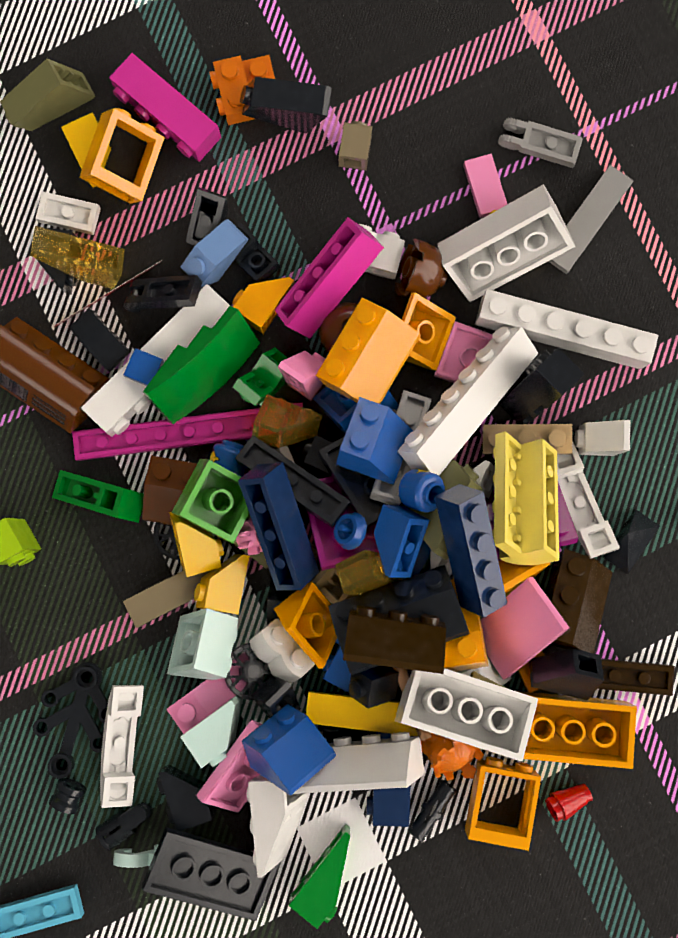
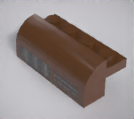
(46, 375)

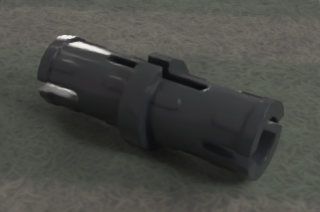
(420, 827)

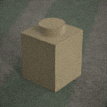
(355, 145)

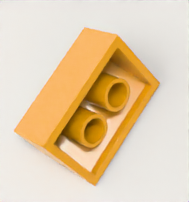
(368, 353)

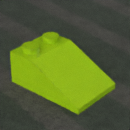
(16, 542)

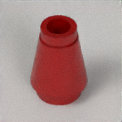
(568, 801)

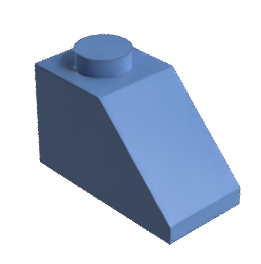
(215, 253)

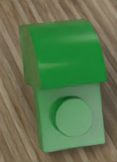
(263, 378)

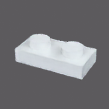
(68, 213)

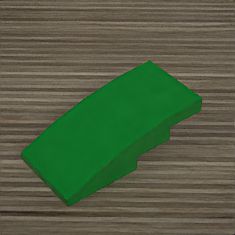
(203, 367)

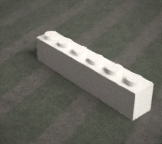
(568, 329)
(123, 397)
(468, 401)

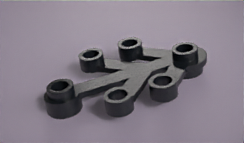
(76, 713)

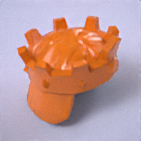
(450, 756)

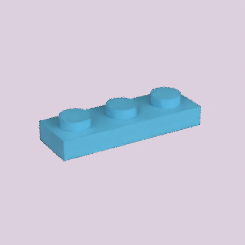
(40, 911)

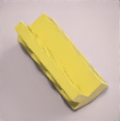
(525, 501)

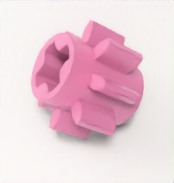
(248, 538)

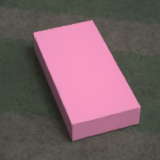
(484, 184)

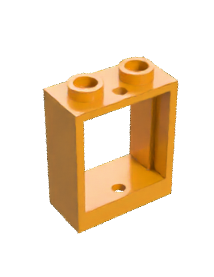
(108, 181)
(501, 834)

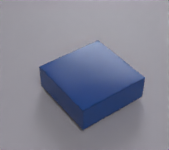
(142, 367)

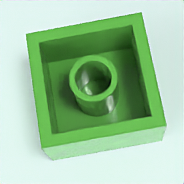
(213, 501)

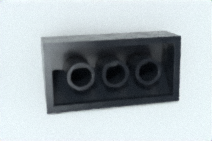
(420, 594)

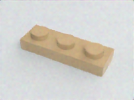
(556, 435)

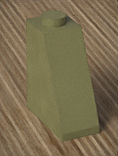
(46, 95)
(451, 476)

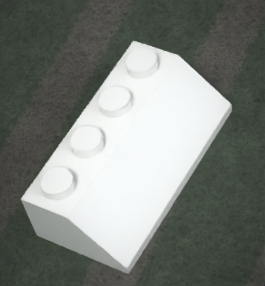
(506, 244)
(468, 711)
(369, 764)

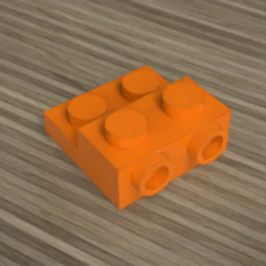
(230, 78)

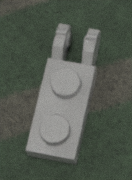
(542, 142)

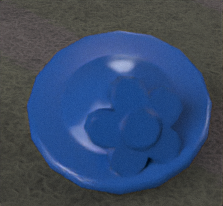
(350, 530)

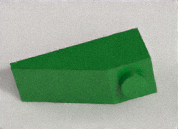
(99, 496)
(318, 891)

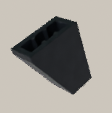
(286, 103)

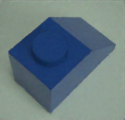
(399, 539)

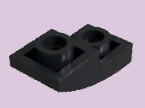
(255, 258)
(99, 339)

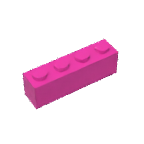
(165, 107)
(328, 278)

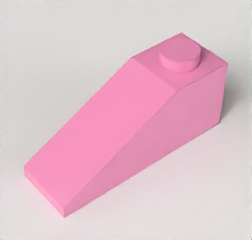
(301, 373)
(204, 699)

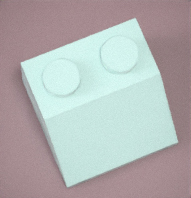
(203, 645)
(214, 735)

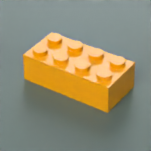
(582, 731)

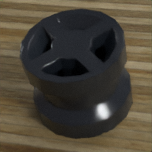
(67, 796)

